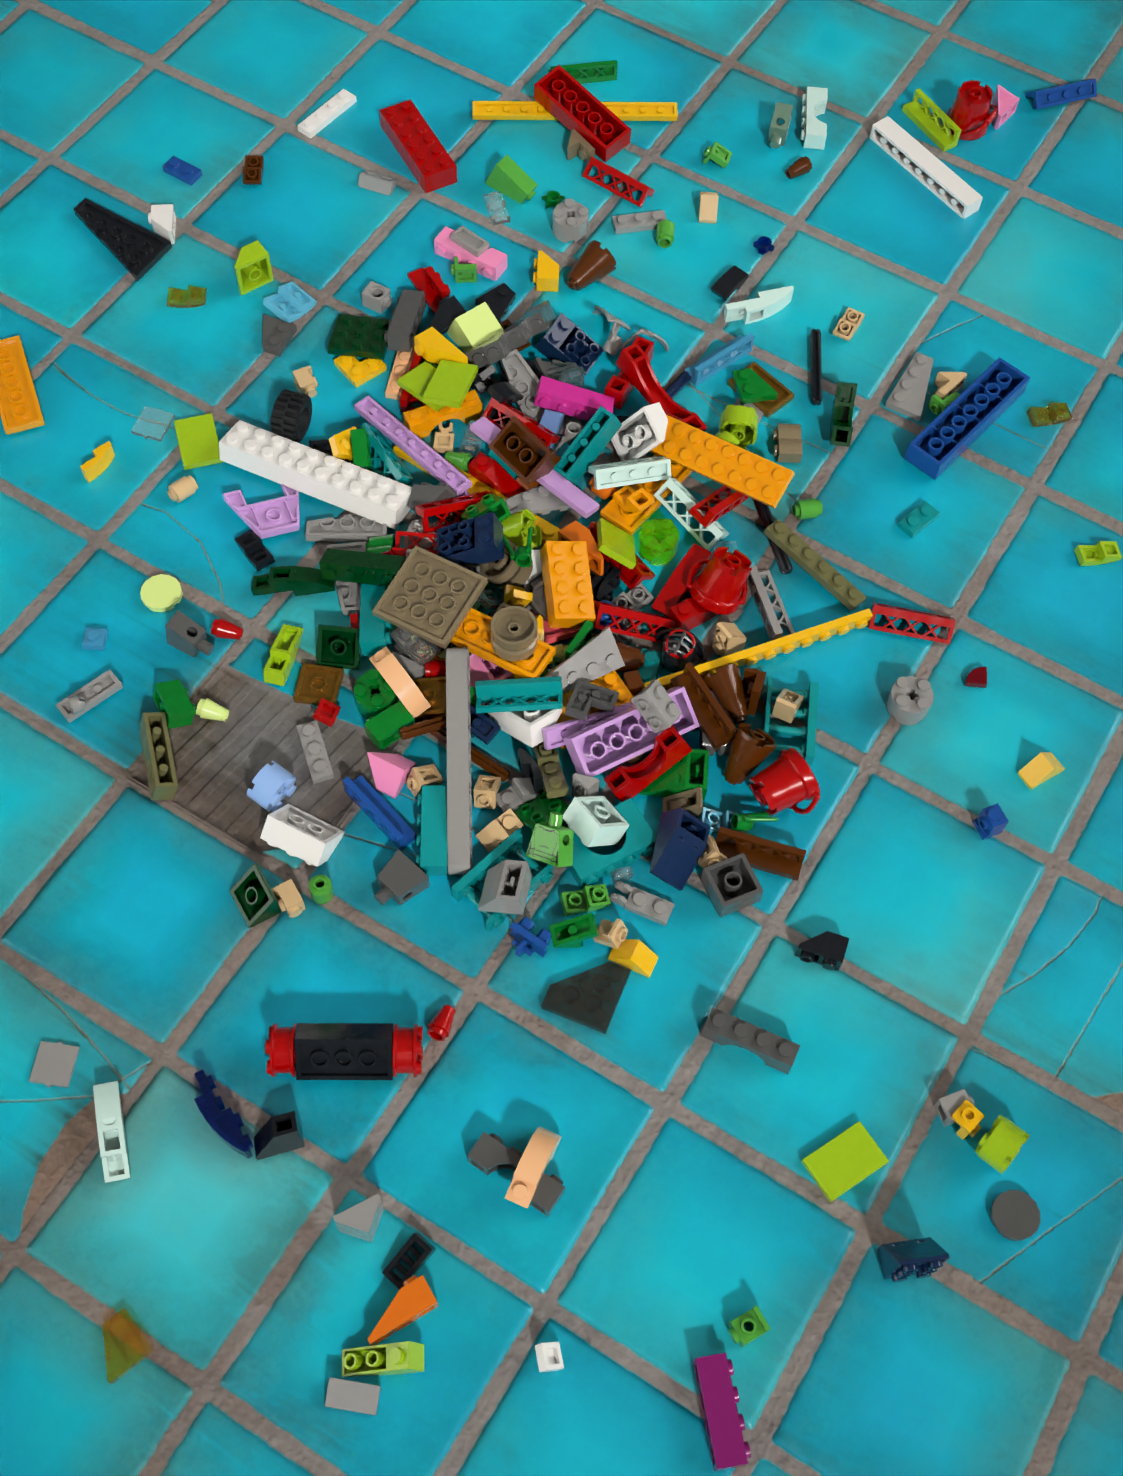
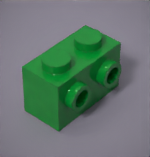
(488, 504)
(174, 701)
(384, 727)

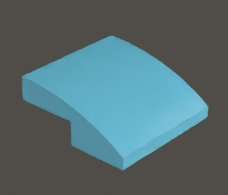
(289, 302)

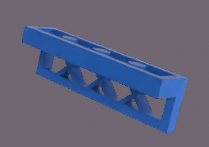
(1063, 93)
(379, 812)

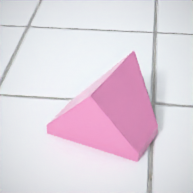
(1006, 105)
(390, 771)

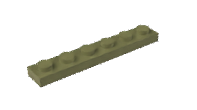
(815, 565)

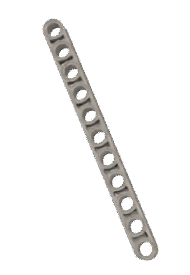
(458, 761)

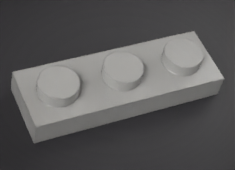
(637, 222)
(92, 693)
(315, 751)

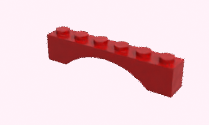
(638, 370)

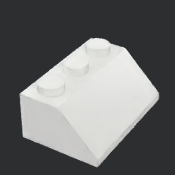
(641, 432)
(526, 724)
(301, 835)

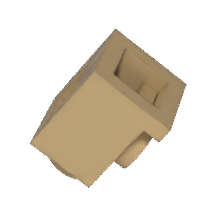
(305, 381)
(289, 898)

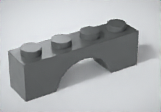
(730, 1030)
(492, 1155)

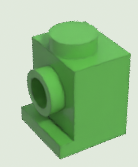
(758, 1322)

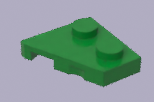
(752, 387)

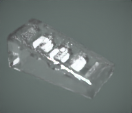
(468, 439)

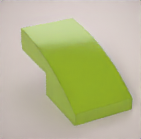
(1098, 554)

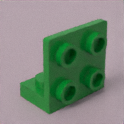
(539, 810)

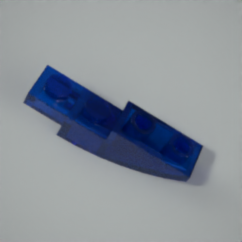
(224, 1122)

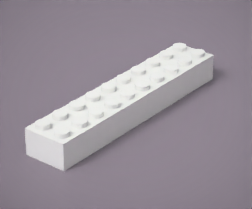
(315, 473)

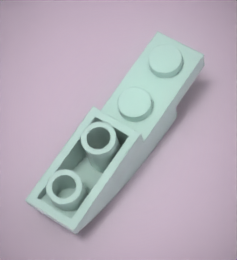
(762, 307)
(111, 1132)

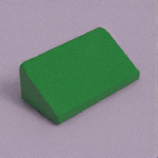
(361, 448)

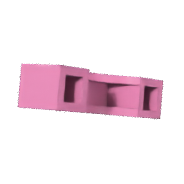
(489, 264)

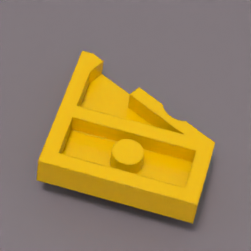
(341, 444)

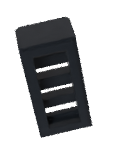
(402, 1254)

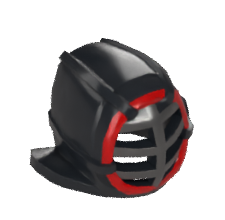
(676, 653)

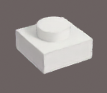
(549, 1357)

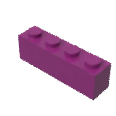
(720, 1411)

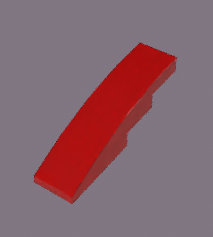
(675, 587)

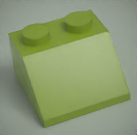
(253, 267)

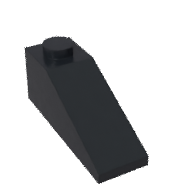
(446, 313)

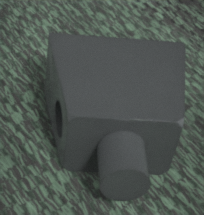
(187, 635)
(400, 880)

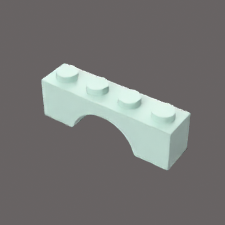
(814, 130)

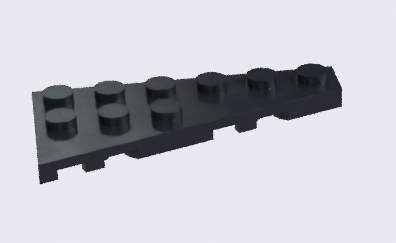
(128, 242)

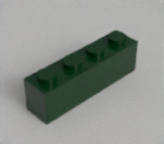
(360, 566)

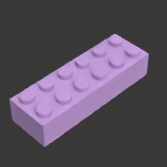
(623, 736)

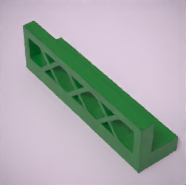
(592, 71)

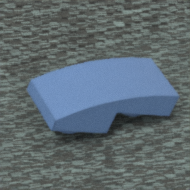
(553, 421)

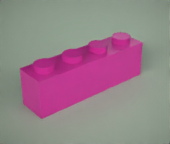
(570, 399)

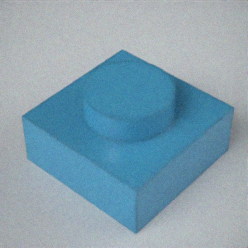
(95, 639)

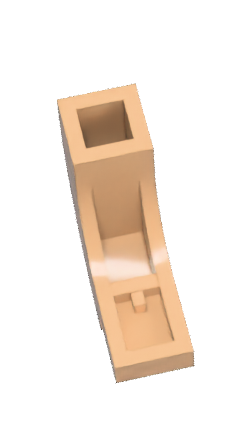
(400, 682)
(532, 1166)

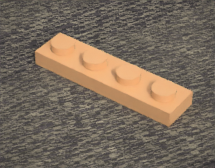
(400, 368)

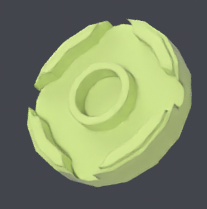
(161, 593)

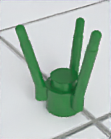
(523, 553)
(744, 822)

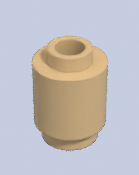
(182, 488)

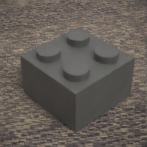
(731, 884)

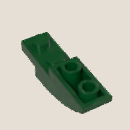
(292, 578)

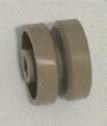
(506, 570)
(513, 633)

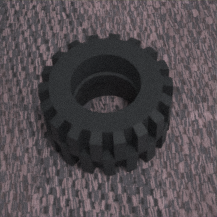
(291, 415)

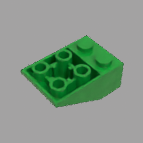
(683, 776)

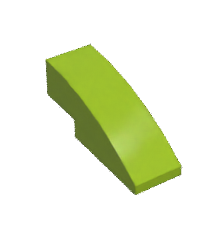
(282, 655)

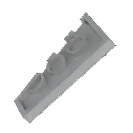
(537, 501)
(344, 529)
(349, 592)

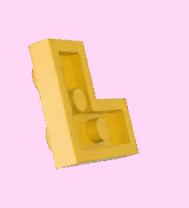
(359, 372)

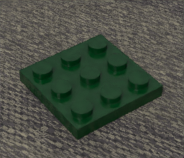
(359, 337)

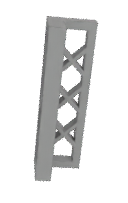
(765, 606)

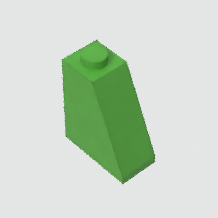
(511, 181)

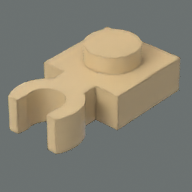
(444, 439)

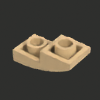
(848, 324)

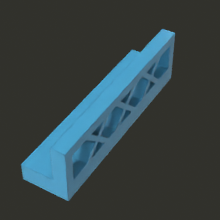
(720, 358)

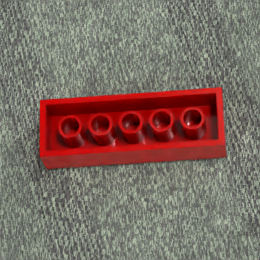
(583, 112)
(418, 146)

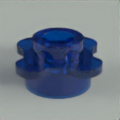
(763, 245)

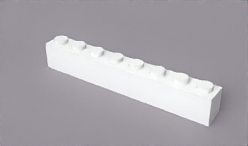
(926, 167)

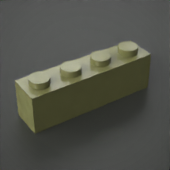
(158, 756)

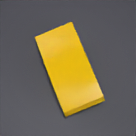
(102, 459)

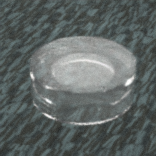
(622, 874)

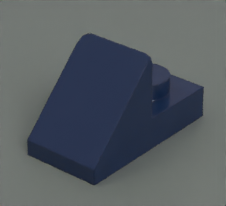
(483, 727)

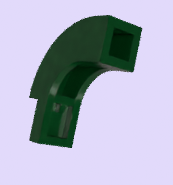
(842, 412)

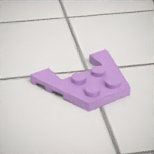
(270, 516)

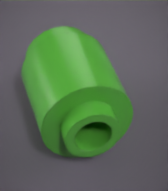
(665, 233)
(807, 509)
(321, 889)

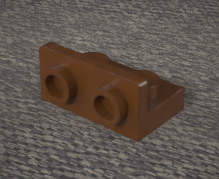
(753, 685)

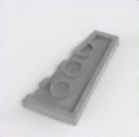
(525, 381)
(911, 389)
(590, 662)

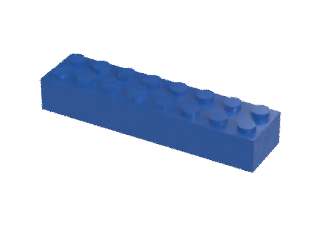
(966, 418)

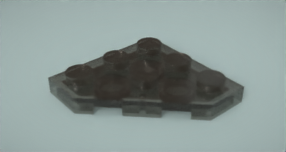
(588, 996)

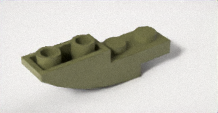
(553, 777)

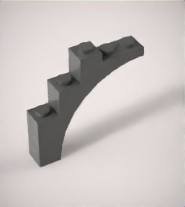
(519, 333)

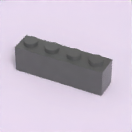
(405, 320)

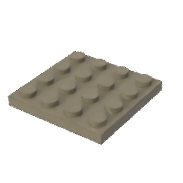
(430, 597)

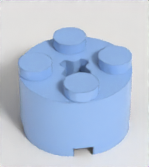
(272, 786)

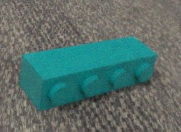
(588, 445)
(373, 632)
(433, 836)

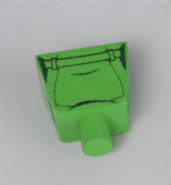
(552, 842)

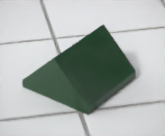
(338, 647)
(255, 897)

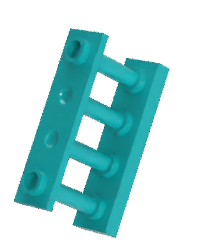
(808, 714)
(477, 875)

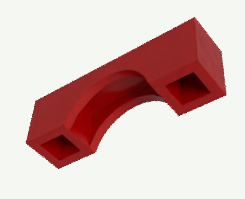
(620, 386)
(631, 780)

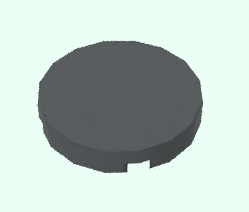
(1015, 1215)

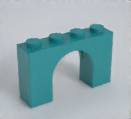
(639, 842)

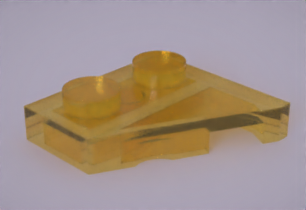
(123, 1345)

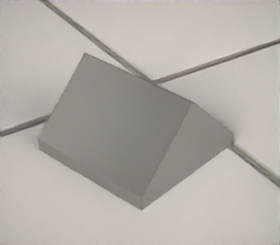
(361, 1219)

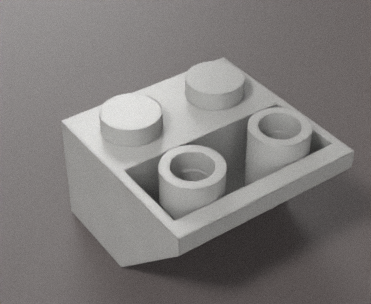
(506, 887)

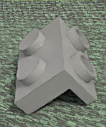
(656, 706)

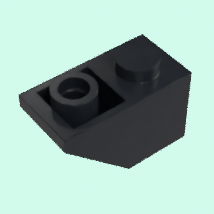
(825, 949)
(279, 1136)

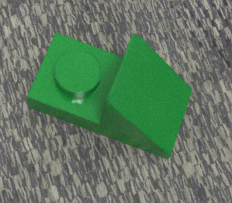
(574, 931)

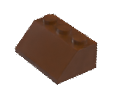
(524, 451)

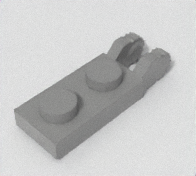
(643, 903)

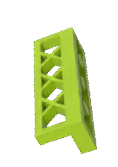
(930, 123)

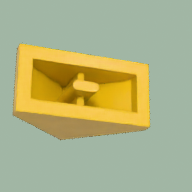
(1040, 769)
(634, 956)

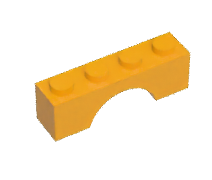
(425, 419)

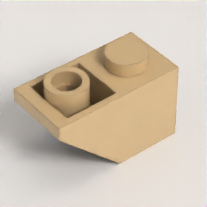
(728, 639)

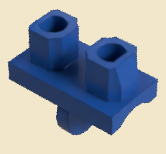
(526, 941)

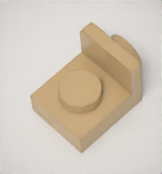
(423, 776)
(486, 791)
(711, 854)
(611, 933)

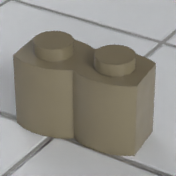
(788, 443)

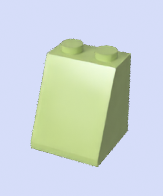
(474, 327)

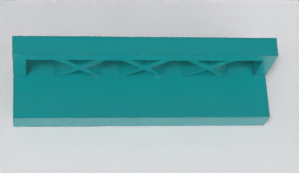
(391, 461)
(519, 692)

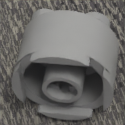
(570, 221)
(910, 700)

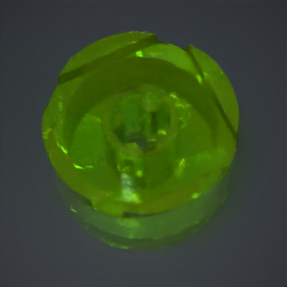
(658, 541)

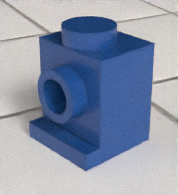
(990, 821)

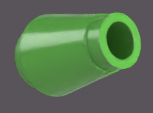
(459, 459)

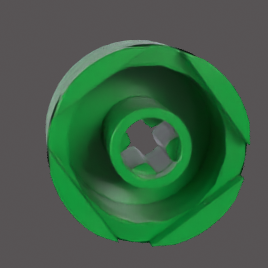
(373, 694)

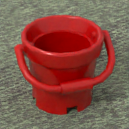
(972, 109)
(721, 581)
(786, 784)

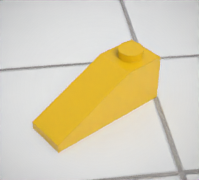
(435, 346)

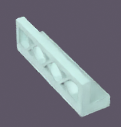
(631, 472)
(689, 501)

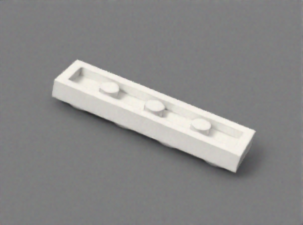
(326, 113)

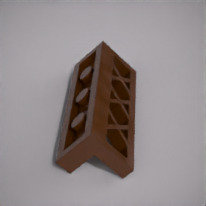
(708, 711)
(762, 853)

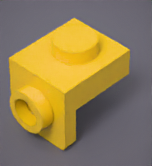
(517, 596)
(968, 1118)

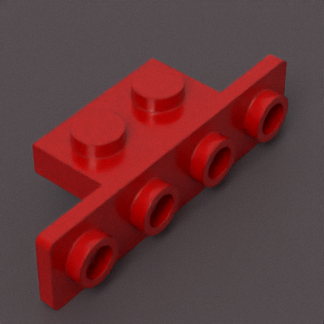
(432, 284)

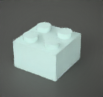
(595, 821)

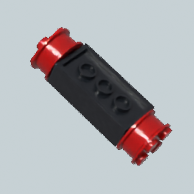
(344, 1051)

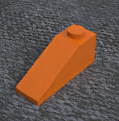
(579, 532)
(408, 1305)

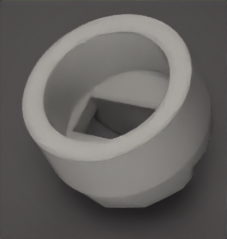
(76, 704)

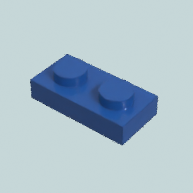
(182, 170)

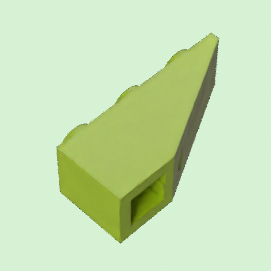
(383, 1359)

